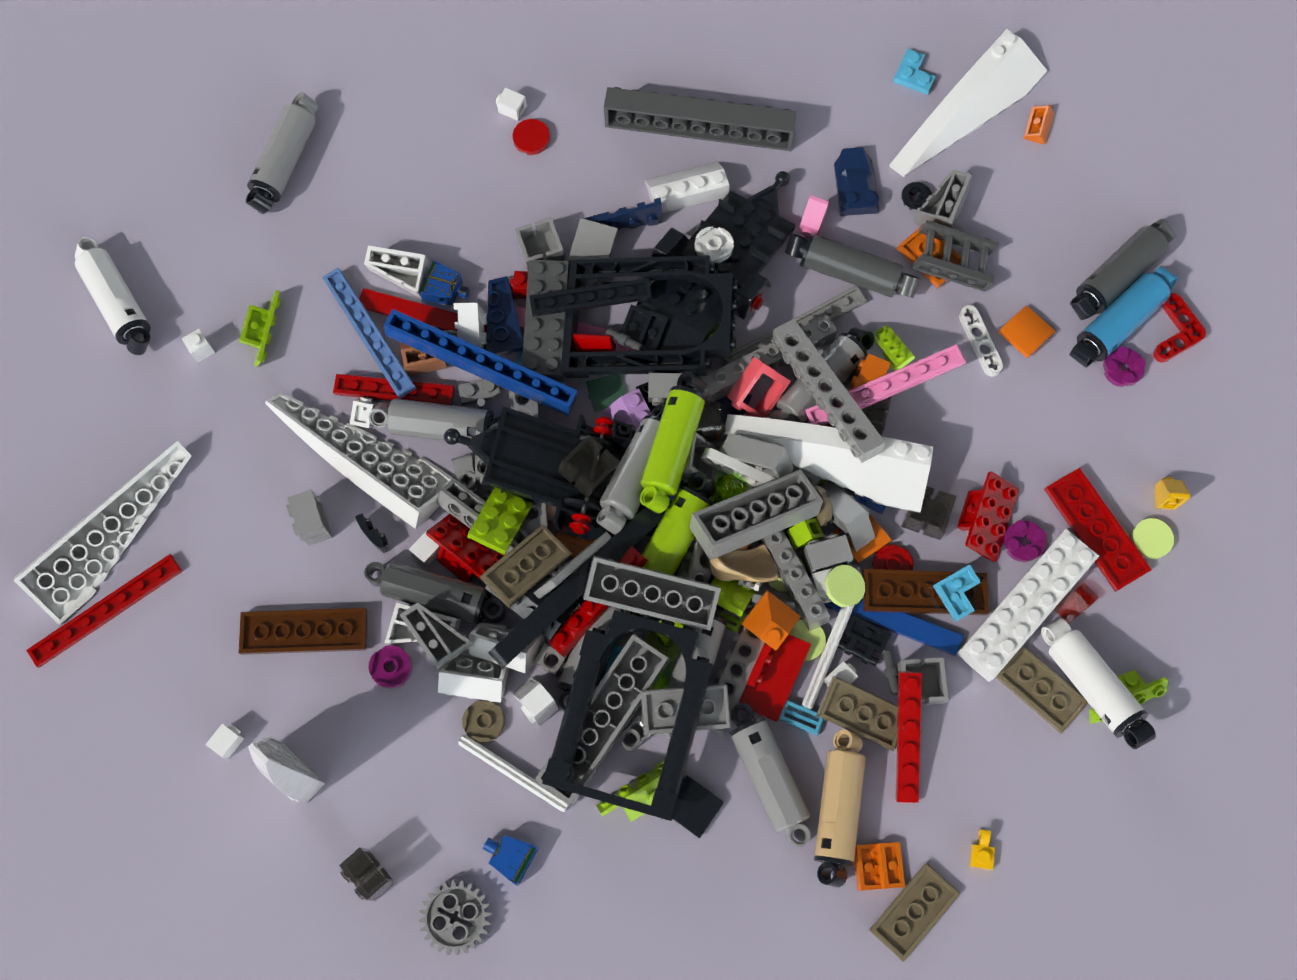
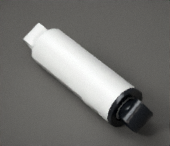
(112, 296)
(1098, 684)

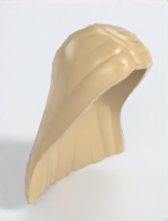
(745, 565)

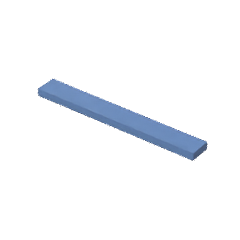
(369, 333)

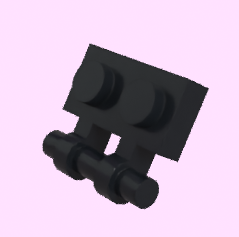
(866, 634)

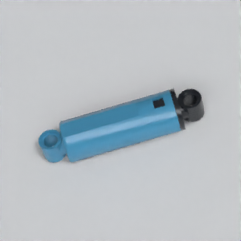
(1123, 316)

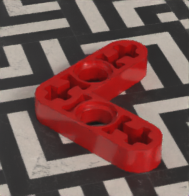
(1184, 334)

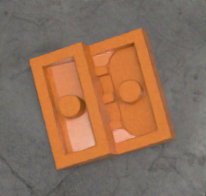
(1026, 331)
(873, 546)
(879, 866)

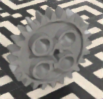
(446, 937)

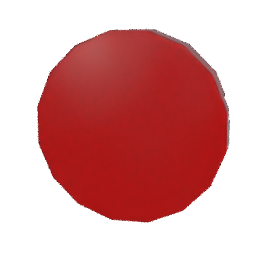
(531, 136)
(893, 558)

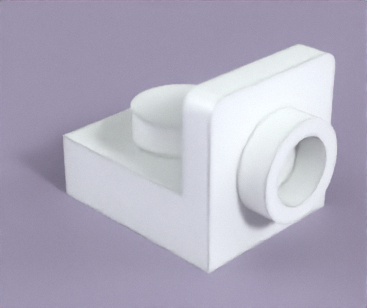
(360, 412)

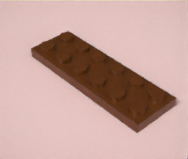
(914, 592)
(303, 631)

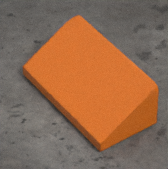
(1039, 124)

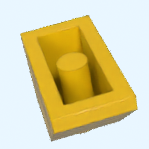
(1170, 493)

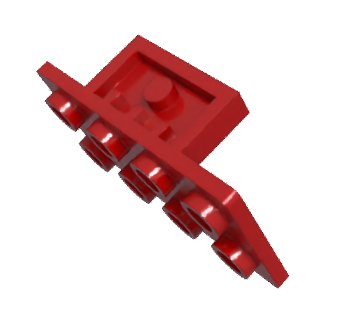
(988, 515)
(458, 552)
(774, 677)

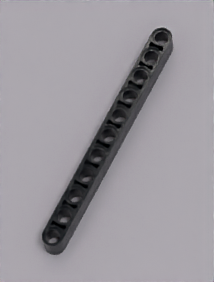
(571, 589)

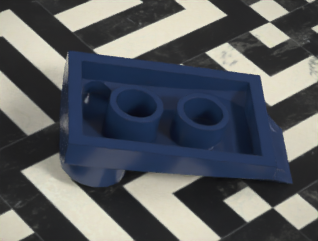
(855, 183)

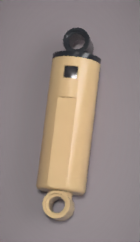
(840, 808)

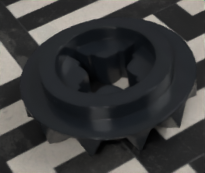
(911, 190)

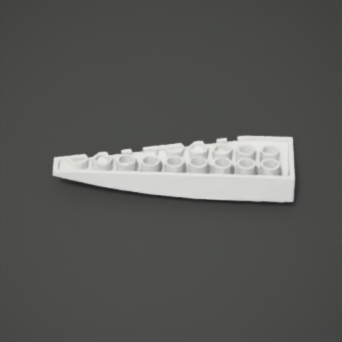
(990, 86)
(385, 473)
(889, 479)
(83, 557)
(285, 769)

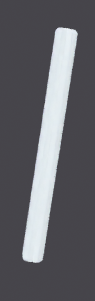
(827, 656)
(512, 772)

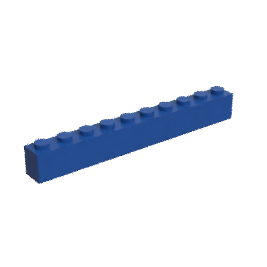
(480, 362)

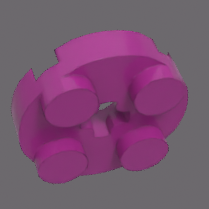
(1126, 356)
(1035, 536)
(383, 657)

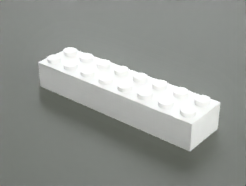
(1027, 605)

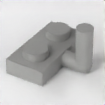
(478, 392)

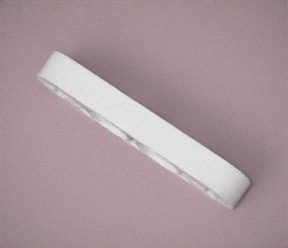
(984, 339)
(732, 466)

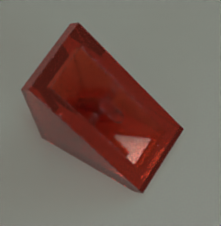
(1076, 603)

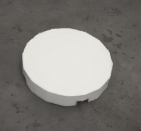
(714, 242)

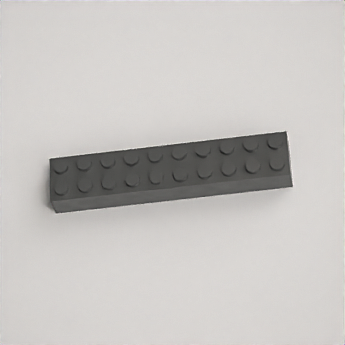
(699, 118)

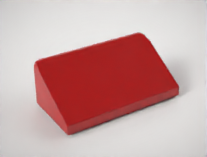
(593, 343)

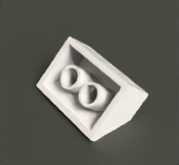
(473, 678)

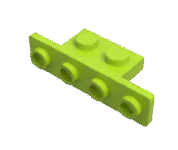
(257, 326)
(893, 348)
(1139, 689)
(640, 790)

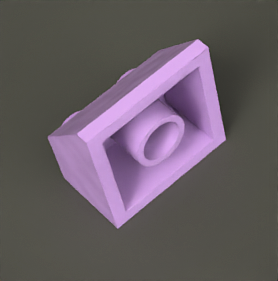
(628, 409)

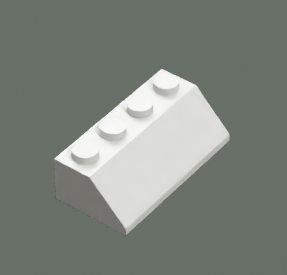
(689, 187)

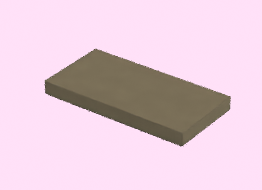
(525, 565)
(1042, 689)
(860, 713)
(914, 912)

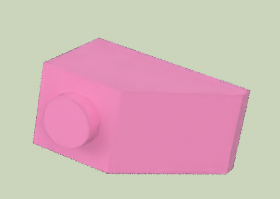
(813, 216)

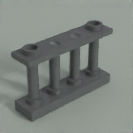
(944, 268)

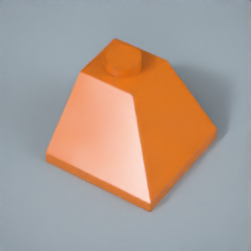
(771, 620)

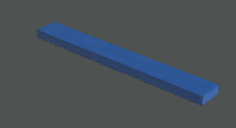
(909, 627)

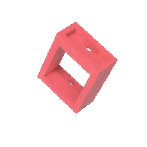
(746, 383)

